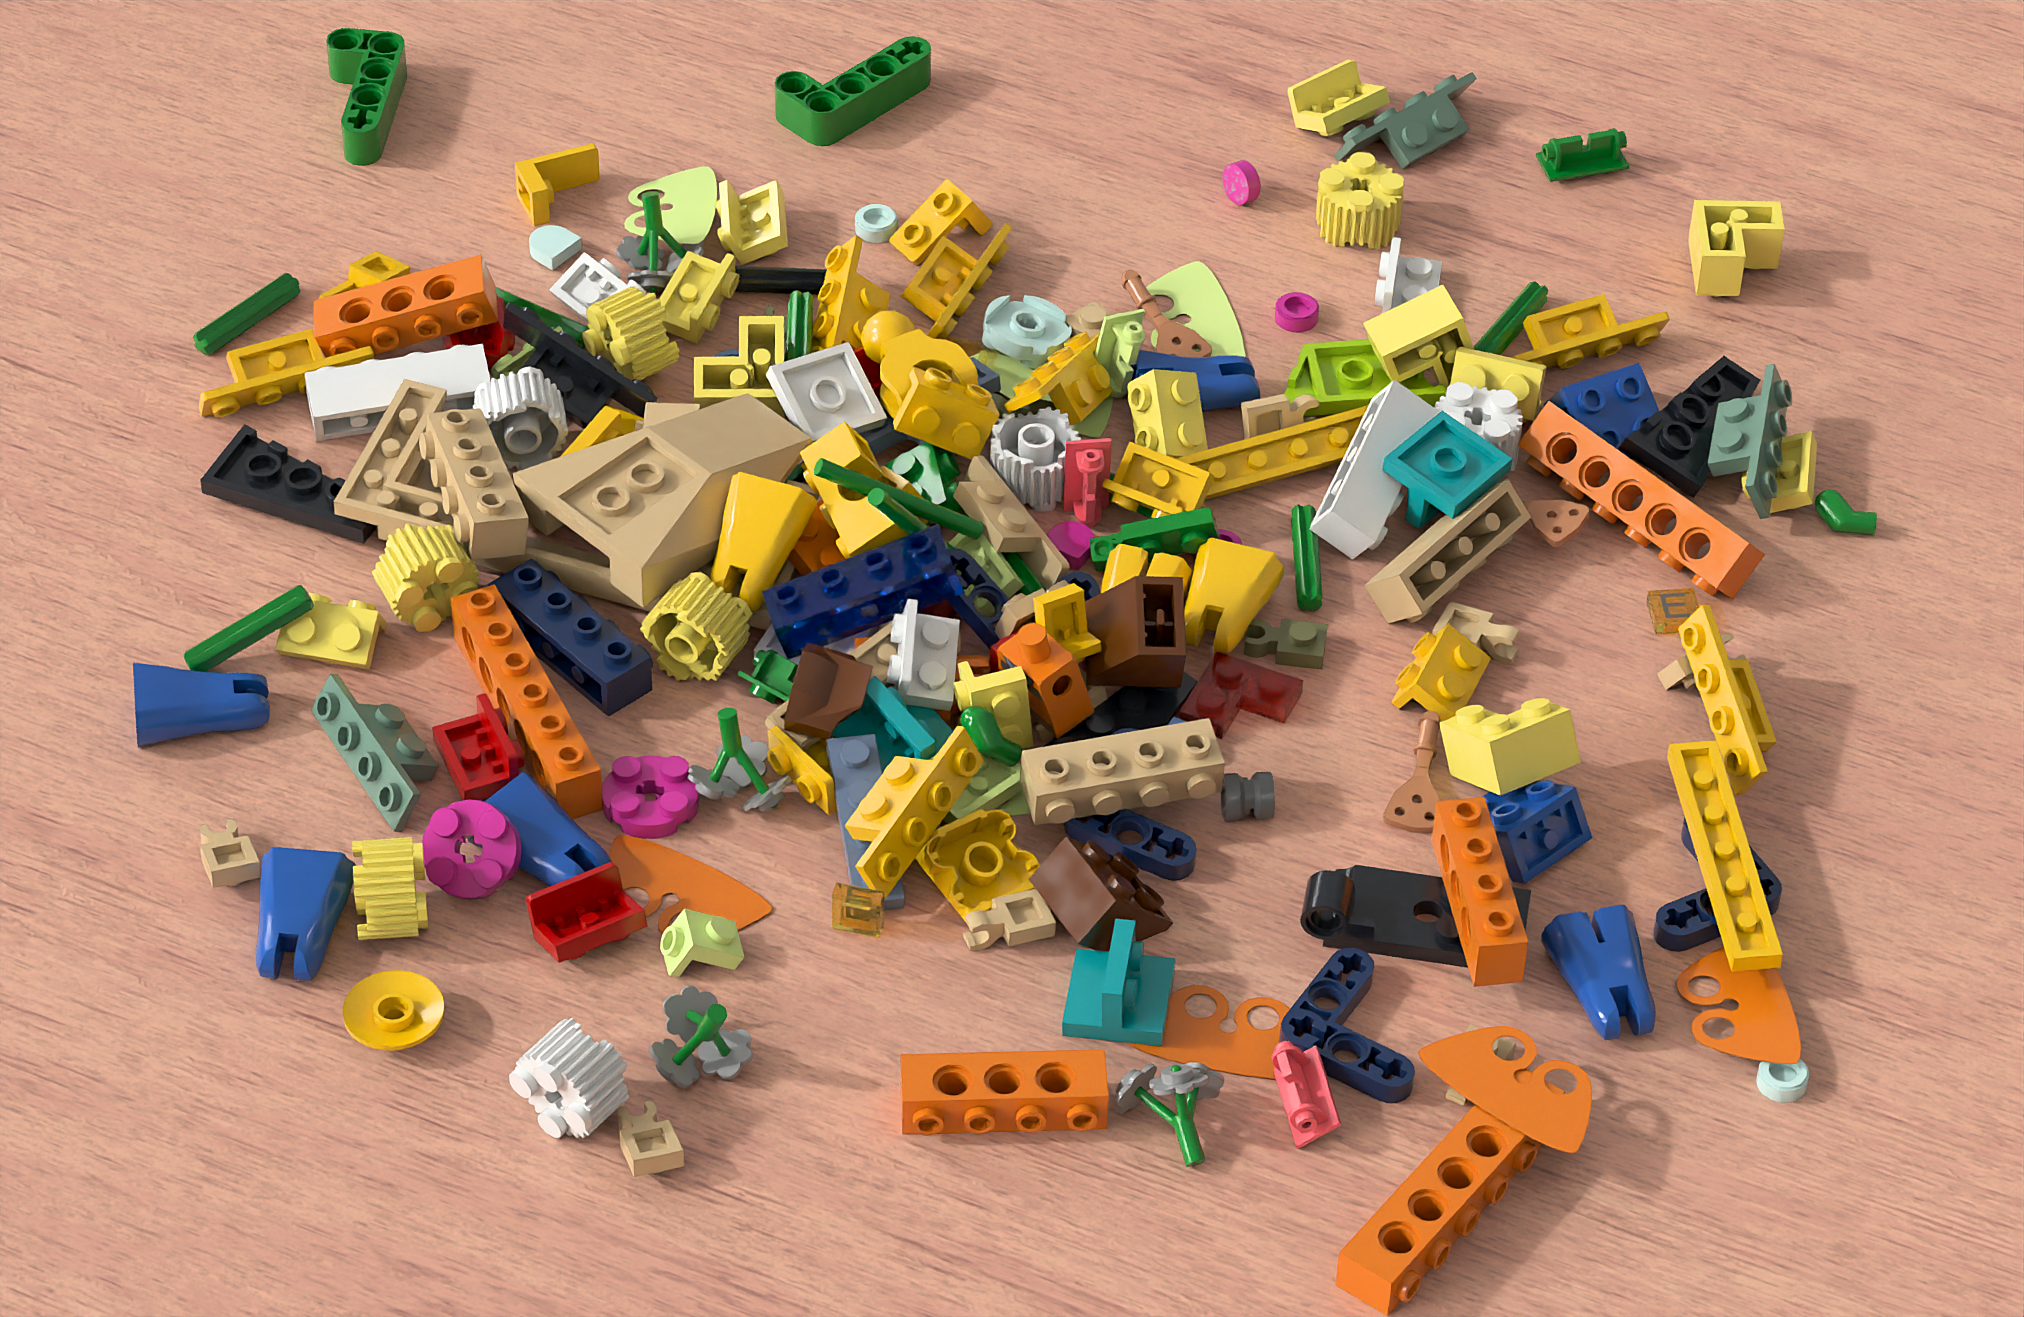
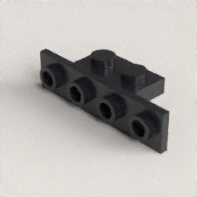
(583, 380)

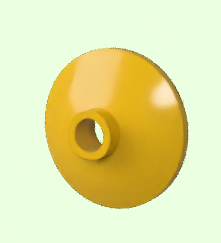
(393, 1010)

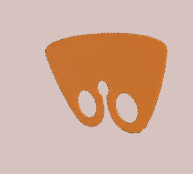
(696, 884)
(1762, 1022)
(1201, 1040)
(1475, 1072)

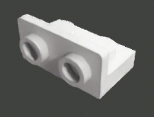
(1404, 277)
(589, 283)
(925, 658)

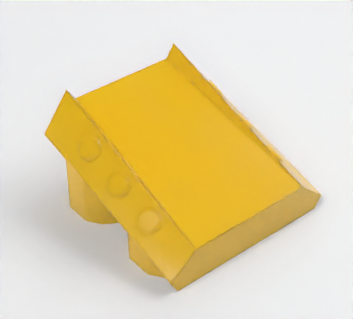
(977, 860)

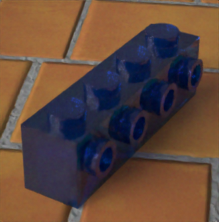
(862, 591)

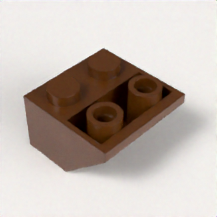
(1139, 633)
(1095, 888)

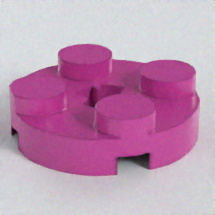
(632, 778)
(491, 829)

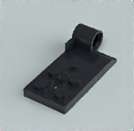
(1379, 910)

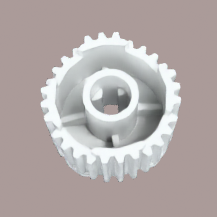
(1486, 413)
(524, 417)
(1031, 455)
(571, 1080)

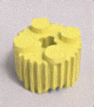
(1359, 202)
(630, 333)
(423, 574)
(697, 628)
(388, 888)

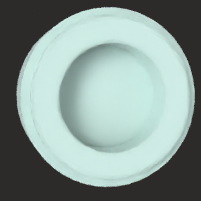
(876, 223)
(1782, 1081)

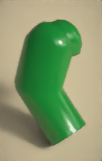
(1841, 516)
(988, 737)

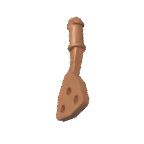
(1167, 330)
(1563, 521)
(1419, 785)

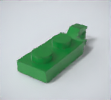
(1164, 534)

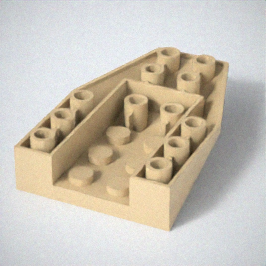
(661, 490)

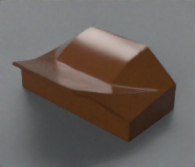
(825, 691)

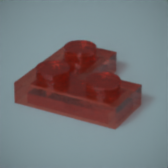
(1236, 685)

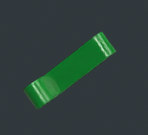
(378, 71)
(855, 97)

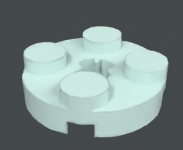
(1008, 331)

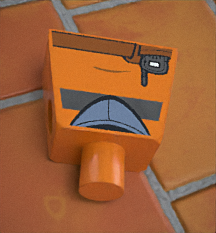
(1048, 668)

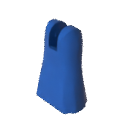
(1222, 380)
(190, 702)
(550, 839)
(300, 907)
(1603, 968)

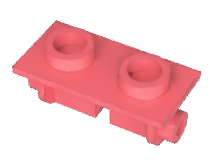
(1084, 473)
(1304, 1092)

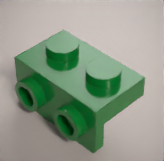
(931, 474)

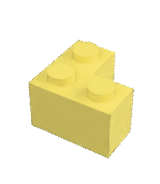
(1731, 238)
(1419, 337)
(728, 377)
(1509, 749)

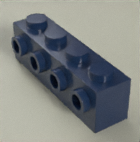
(575, 638)

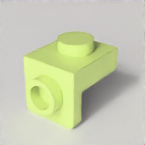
(701, 939)

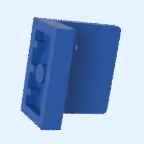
(1609, 403)
(1537, 826)

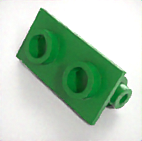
(1570, 159)
(771, 676)

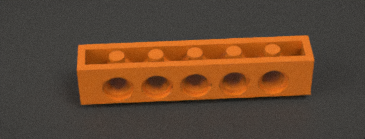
(1729, 557)
(533, 710)
(1434, 1208)

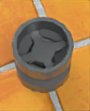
(1247, 796)

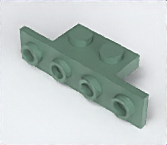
(1419, 128)
(1750, 438)
(377, 748)

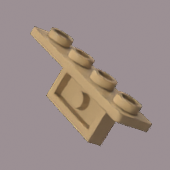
(1007, 522)

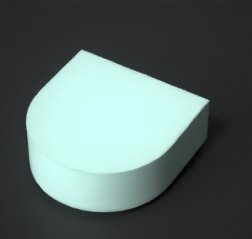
(553, 245)

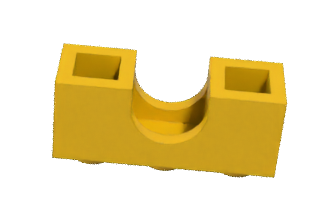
(856, 520)

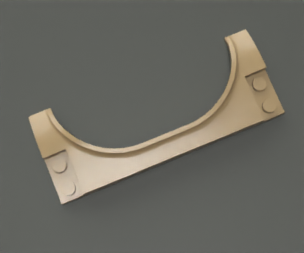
(396, 488)

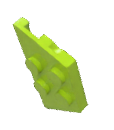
(1347, 377)

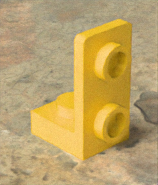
(553, 172)
(935, 219)

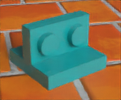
(1444, 468)
(897, 727)
(1119, 992)

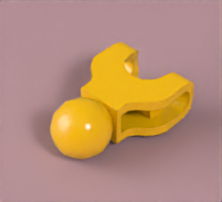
(896, 345)

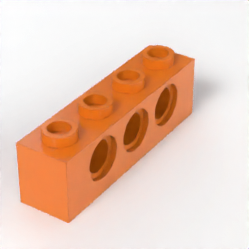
(407, 309)
(1479, 892)
(1003, 1091)

